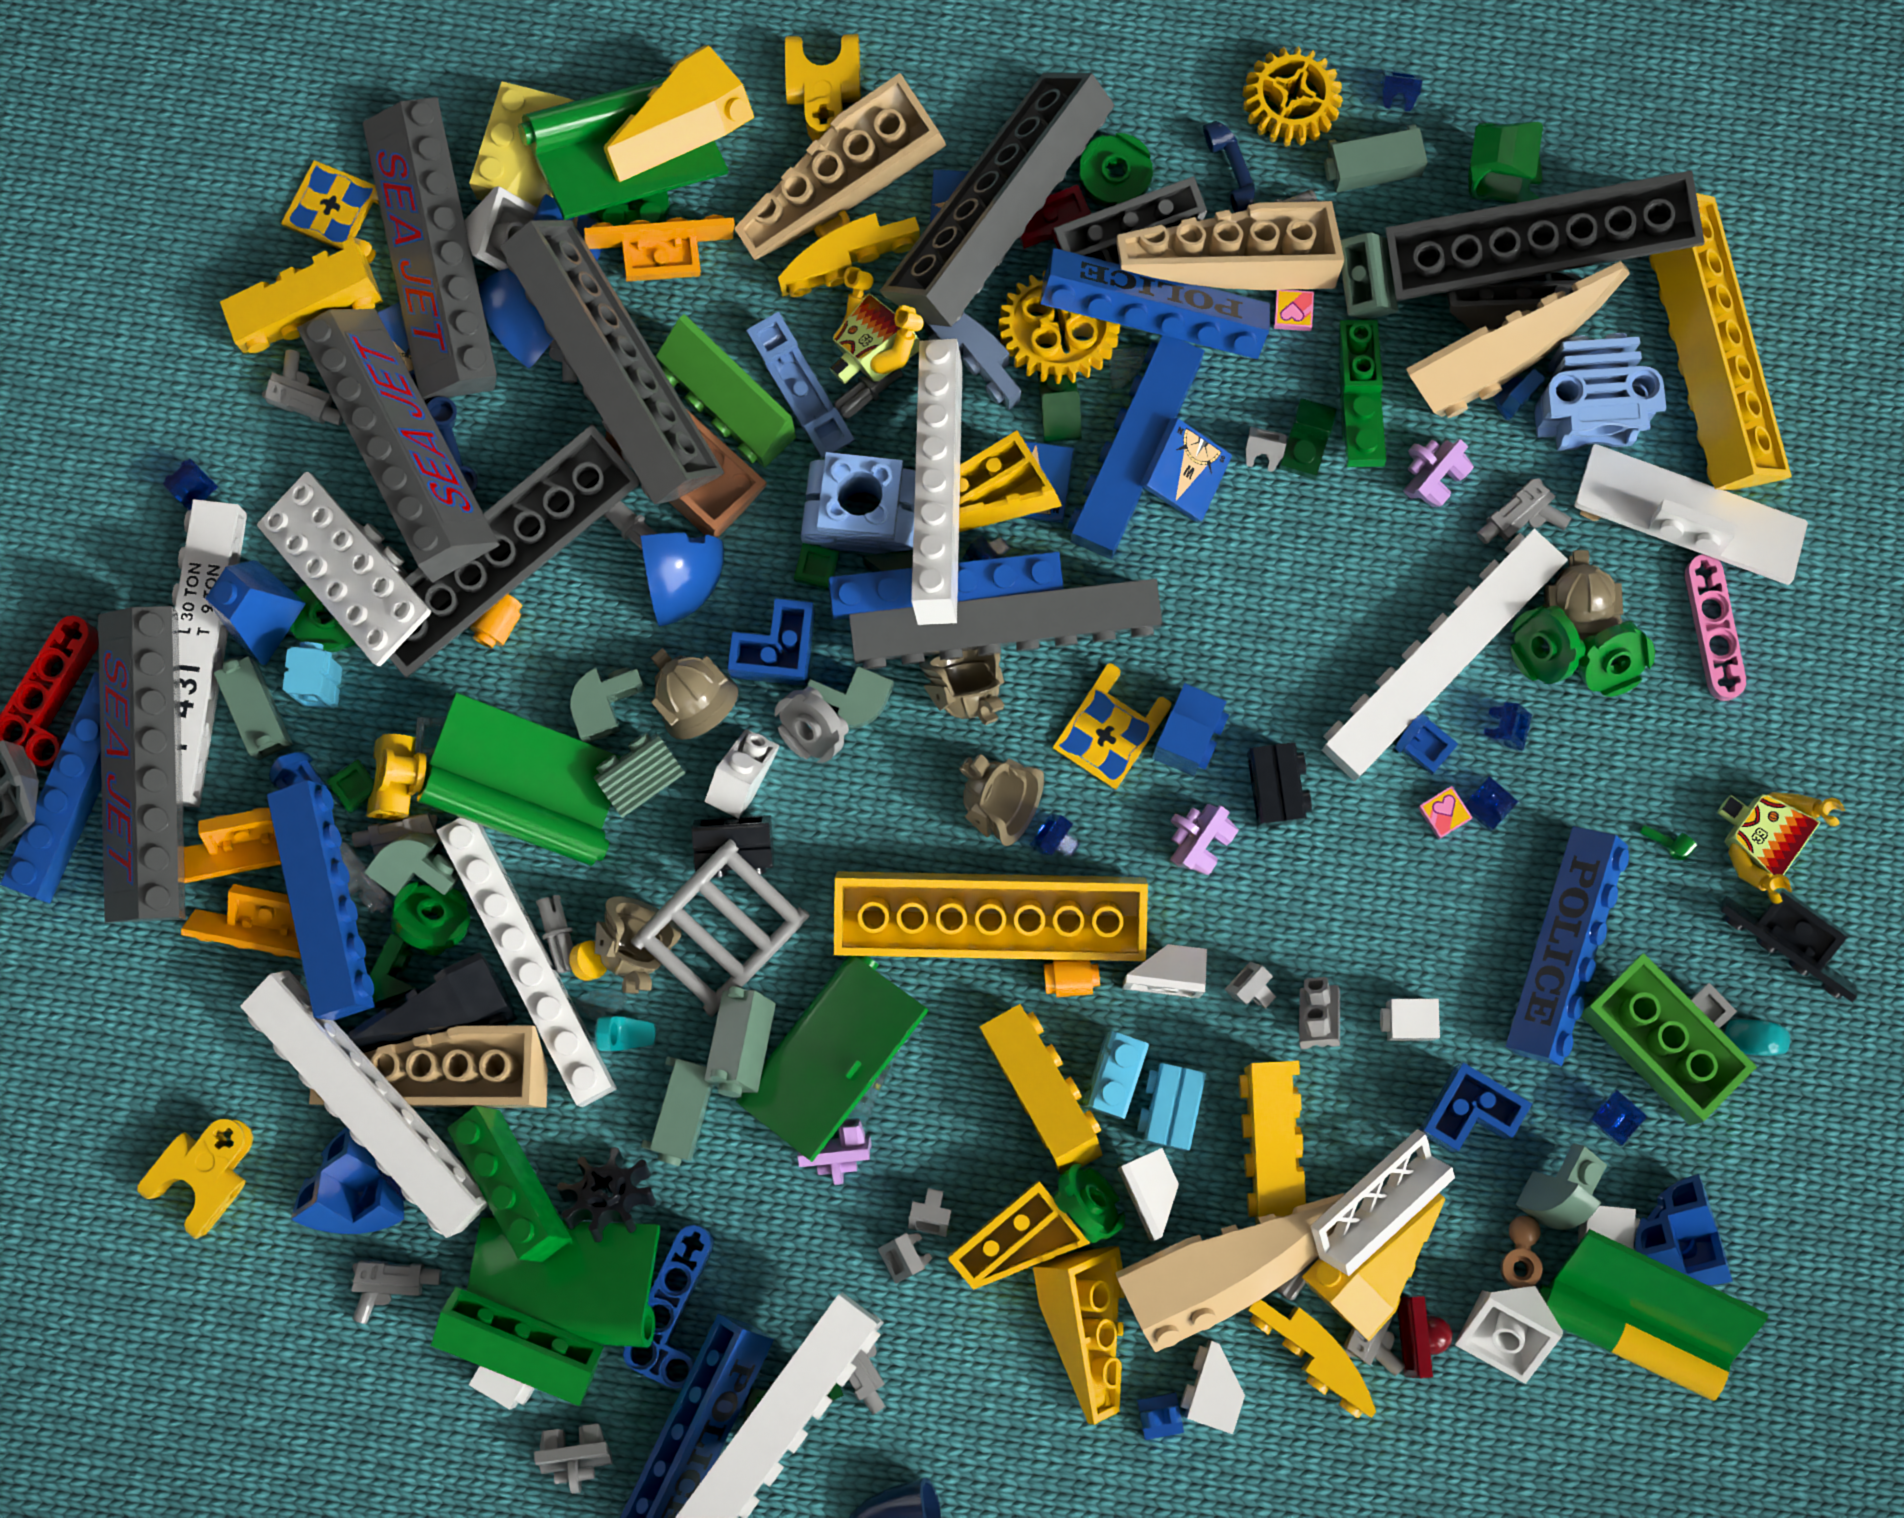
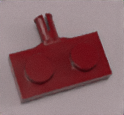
(1057, 210)

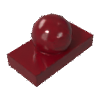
(1420, 1336)

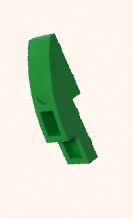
(1361, 393)

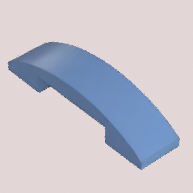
(799, 385)

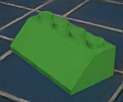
(725, 393)
(1668, 1040)

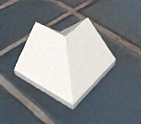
(494, 223)
(1171, 971)
(1151, 1189)
(1511, 1331)

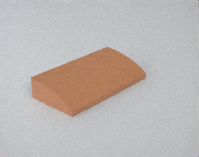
(723, 500)

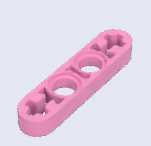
(1708, 628)

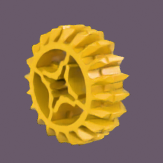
(1306, 102)

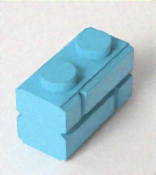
(312, 676)
(1115, 1075)
(1172, 1106)

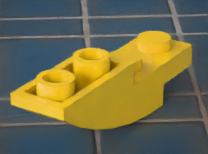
(832, 254)
(1328, 1362)

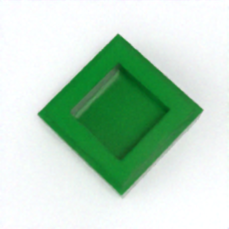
(816, 565)
(352, 785)

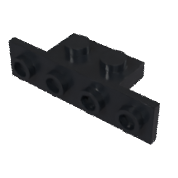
(1797, 934)

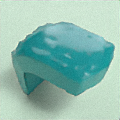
(623, 1033)
(1758, 1037)

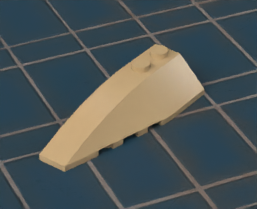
(853, 160)
(1248, 250)
(1492, 357)
(466, 1068)
(1214, 1278)

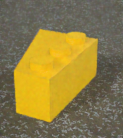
(1003, 485)
(1017, 1238)

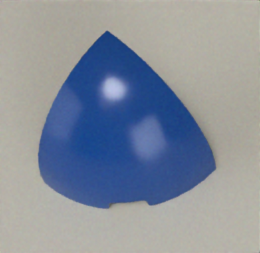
(513, 317)
(681, 572)
(347, 1192)
(1685, 1233)

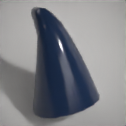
(906, 1500)

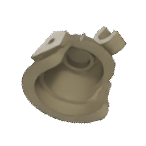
(1586, 596)
(965, 685)
(691, 694)
(1001, 796)
(613, 942)

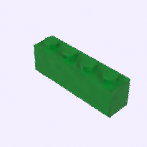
(509, 1184)
(517, 1346)

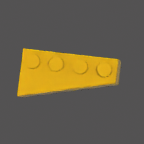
(276, 310)
(1042, 1089)

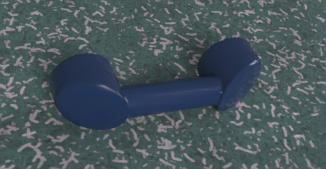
(1221, 138)
(444, 413)

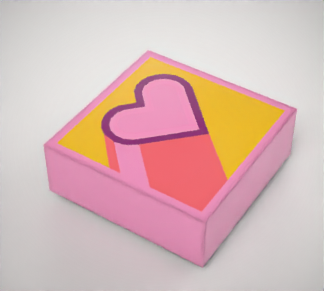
(1293, 310)
(1445, 812)

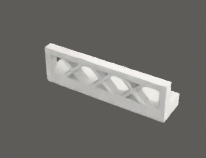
(1382, 1210)

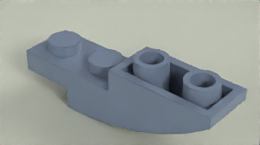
(981, 355)

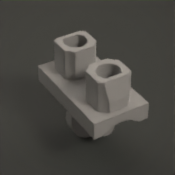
(1319, 1013)
(574, 1462)

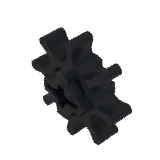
(595, 1188)

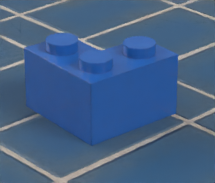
(783, 654)
(1189, 729)
(1471, 1099)

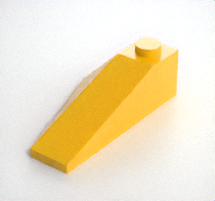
(688, 110)
(1374, 1289)
(1081, 1311)

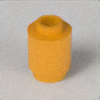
(497, 623)
(1071, 977)

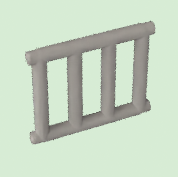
(701, 883)

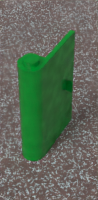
(572, 158)
(519, 780)
(833, 1055)
(581, 1288)

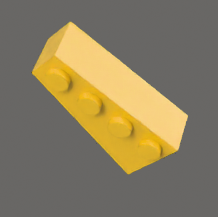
(1273, 1138)

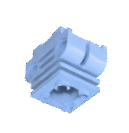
(1598, 393)
(843, 475)

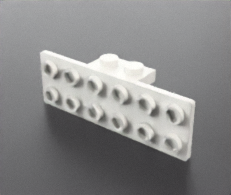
(1691, 514)
(345, 568)

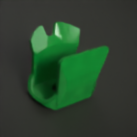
(1505, 161)

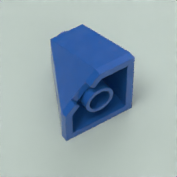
(254, 607)

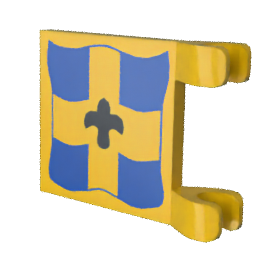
(331, 207)
(1108, 734)

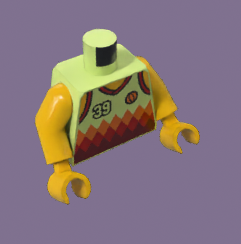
(872, 334)
(1772, 834)

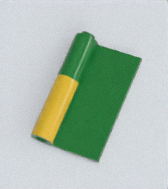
(1651, 1314)

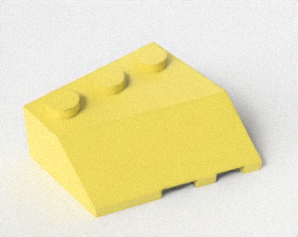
(502, 155)

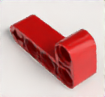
(54, 689)

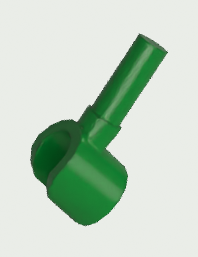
(1679, 848)

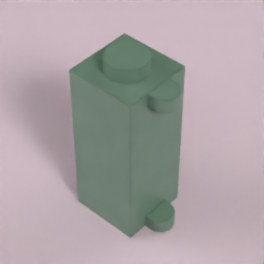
(1376, 159)
(252, 707)
(739, 1042)
(681, 1113)

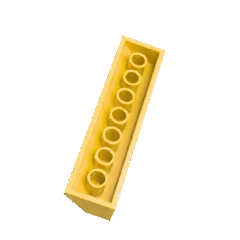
(1720, 360)
(990, 916)

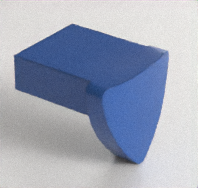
(1517, 393)
(1426, 743)
(293, 769)

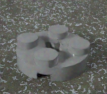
(827, 727)

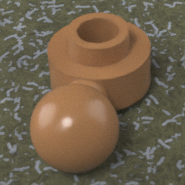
(1524, 1233)

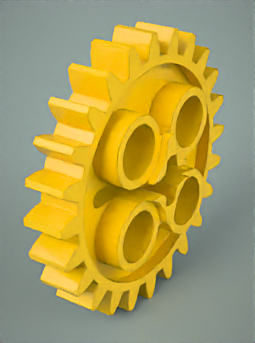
(1024, 333)

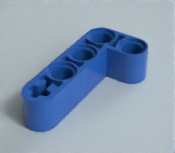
(676, 1303)

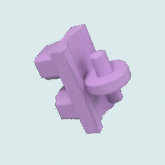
(1431, 465)
(1196, 833)
(841, 1153)

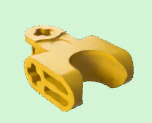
(822, 86)
(397, 776)
(206, 1168)

